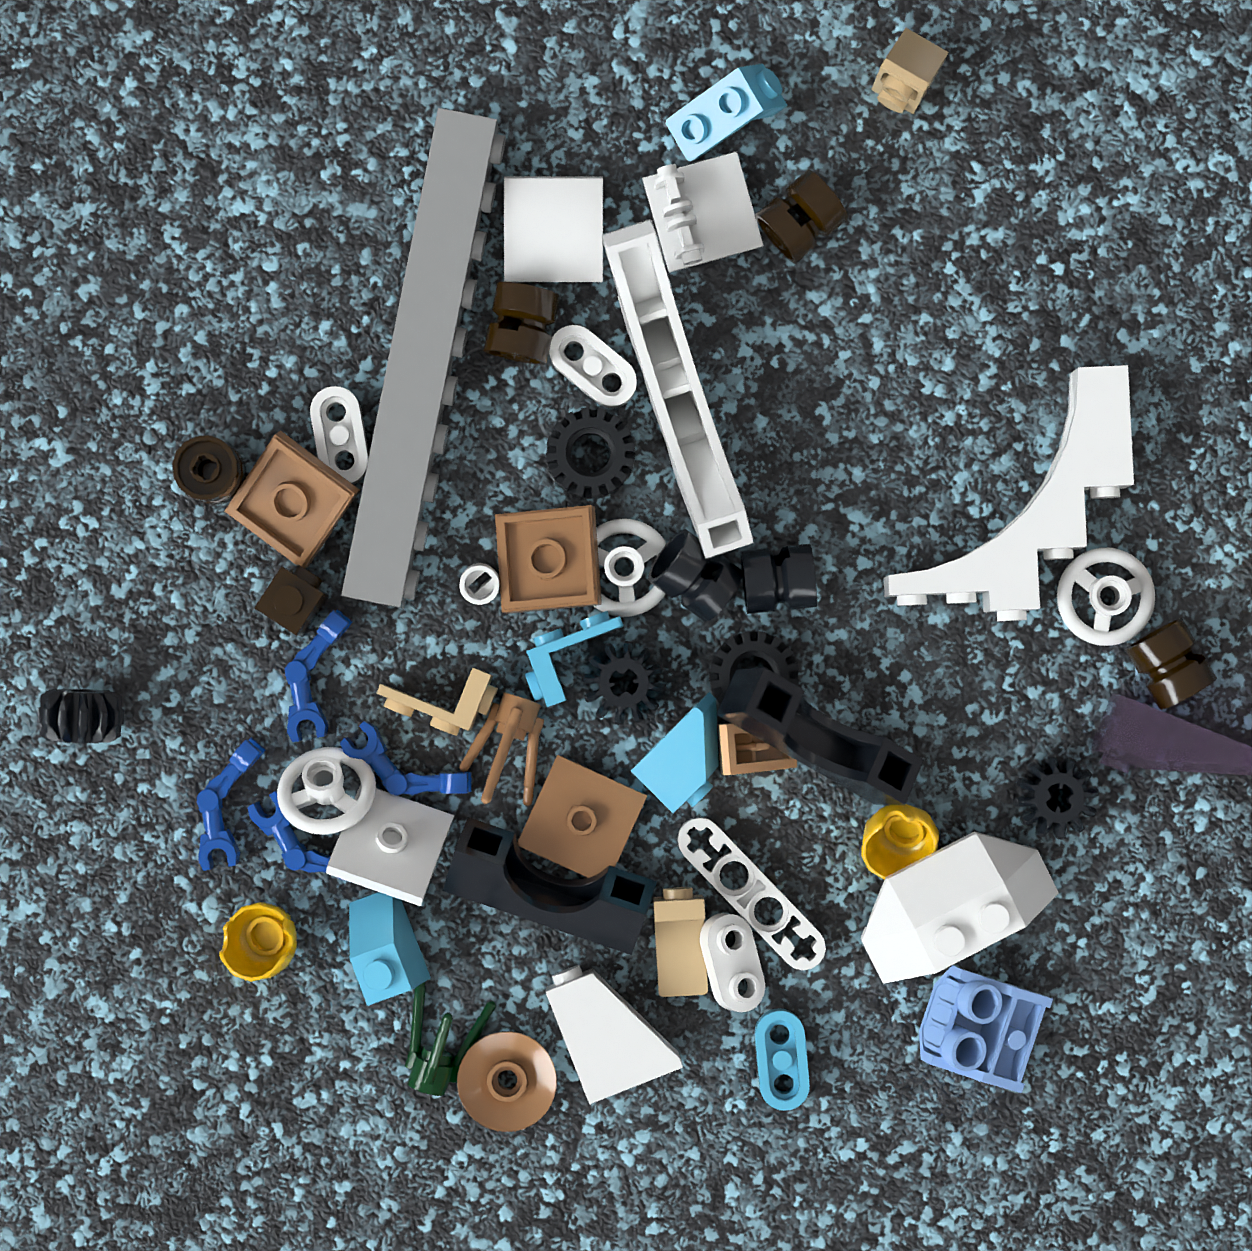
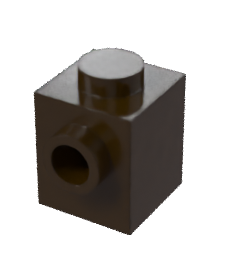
(293, 599)

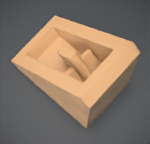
(747, 754)

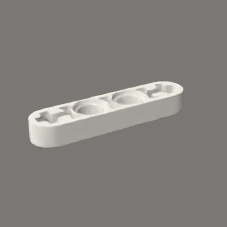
(747, 896)

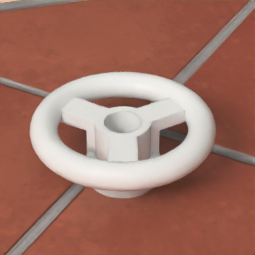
(655, 543)
(1123, 591)
(320, 768)

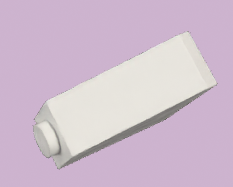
(606, 1035)

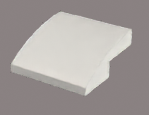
(553, 229)

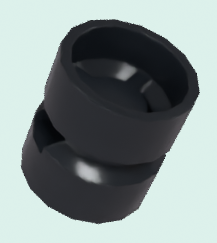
(778, 578)
(701, 581)

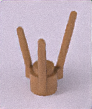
(514, 719)

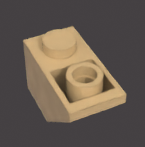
(908, 72)

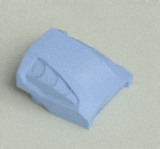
(981, 1027)

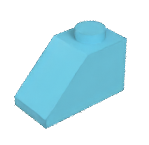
(684, 758)
(384, 948)

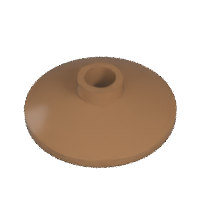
(499, 1106)

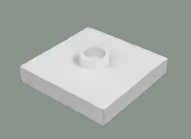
(392, 847)

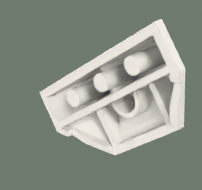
(954, 905)

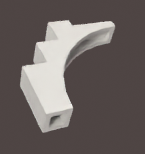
(676, 389)
(1092, 457)

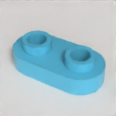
(781, 1058)

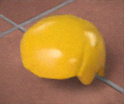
(897, 838)
(258, 941)

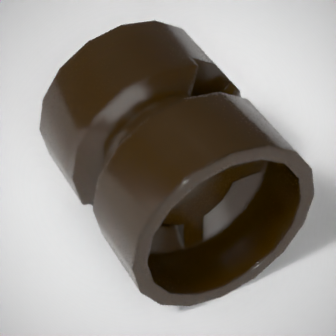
(815, 206)
(522, 323)
(208, 470)
(1171, 664)

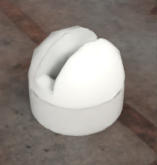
(486, 591)

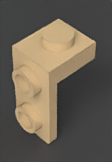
(475, 699)
(678, 948)

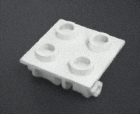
(702, 211)

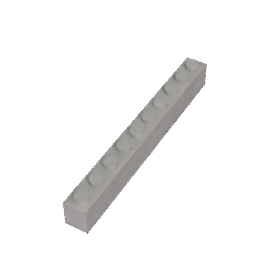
(422, 359)

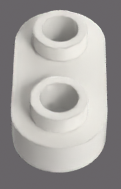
(593, 366)
(341, 436)
(731, 965)

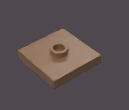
(292, 500)
(548, 559)
(581, 818)

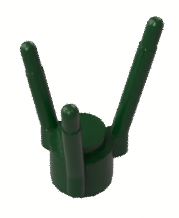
(432, 1068)

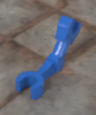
(298, 676)
(393, 778)
(210, 805)
(294, 853)

